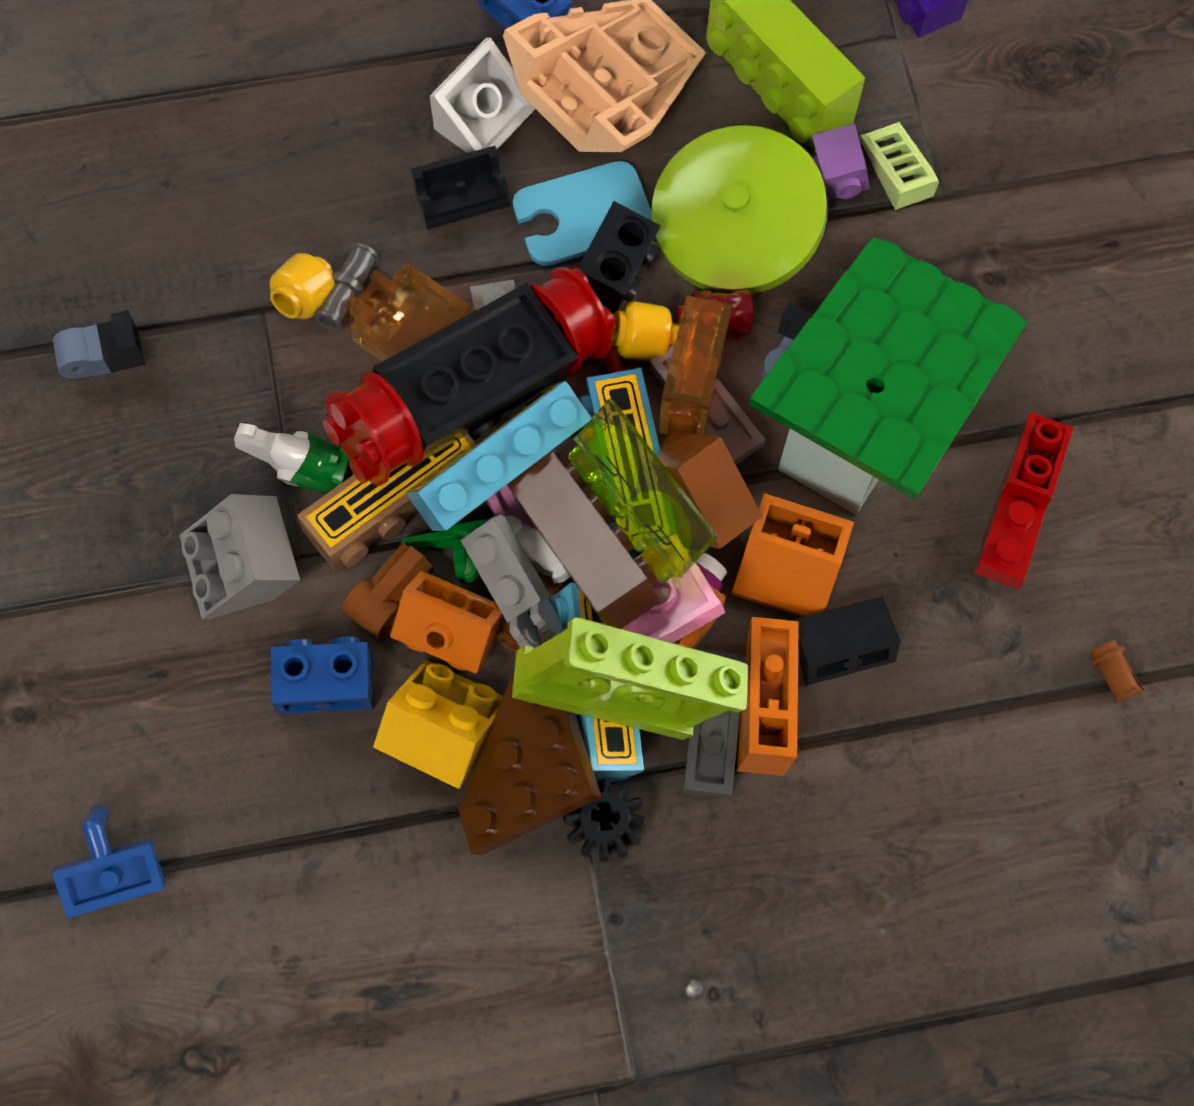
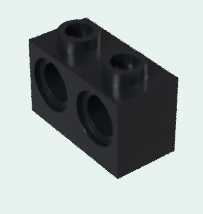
(614, 257)

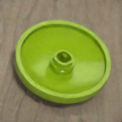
(740, 209)

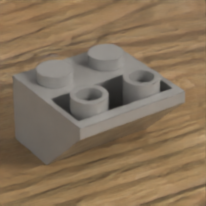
(239, 555)

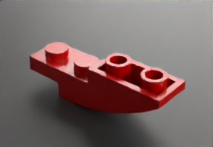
(1023, 500)

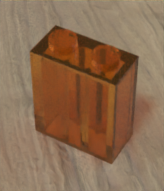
(694, 366)

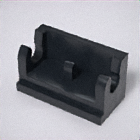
(460, 187)
(846, 640)

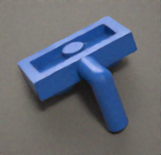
(107, 874)

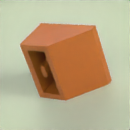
(792, 557)

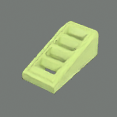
(900, 192)

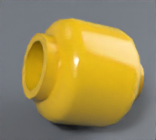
(301, 286)
(643, 331)

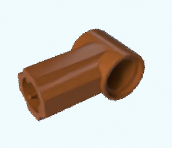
(376, 601)

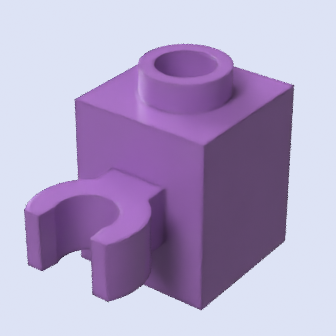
(841, 162)

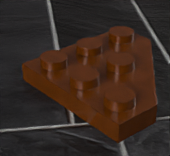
(526, 774)

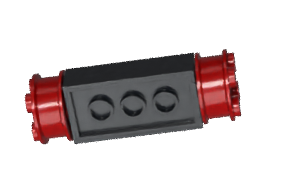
(468, 374)

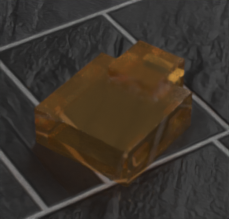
(401, 311)

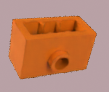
(447, 622)

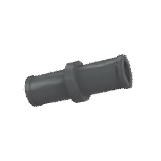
(347, 283)

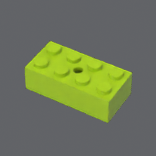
(786, 64)

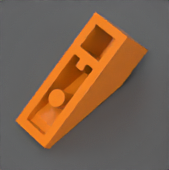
(771, 718)

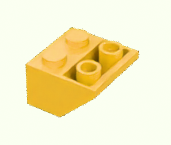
(438, 723)

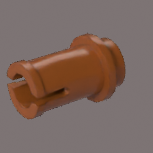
(1116, 670)

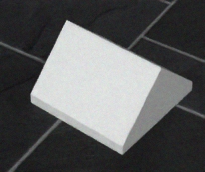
(479, 101)

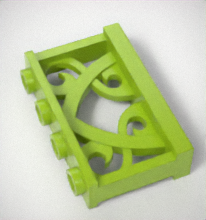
(629, 679)

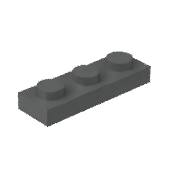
(713, 751)

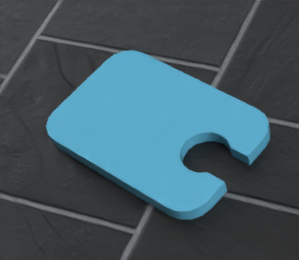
(579, 206)

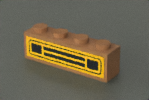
(361, 514)

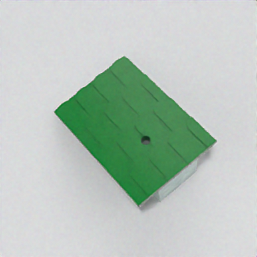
(884, 376)

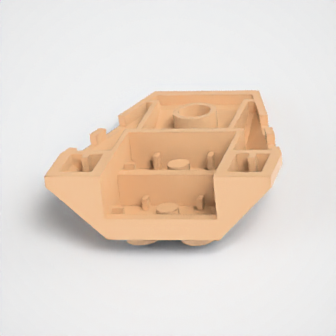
(602, 72)

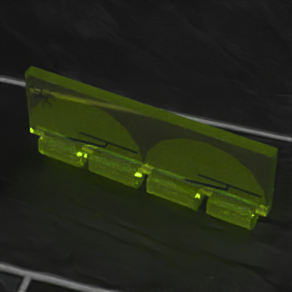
(639, 482)

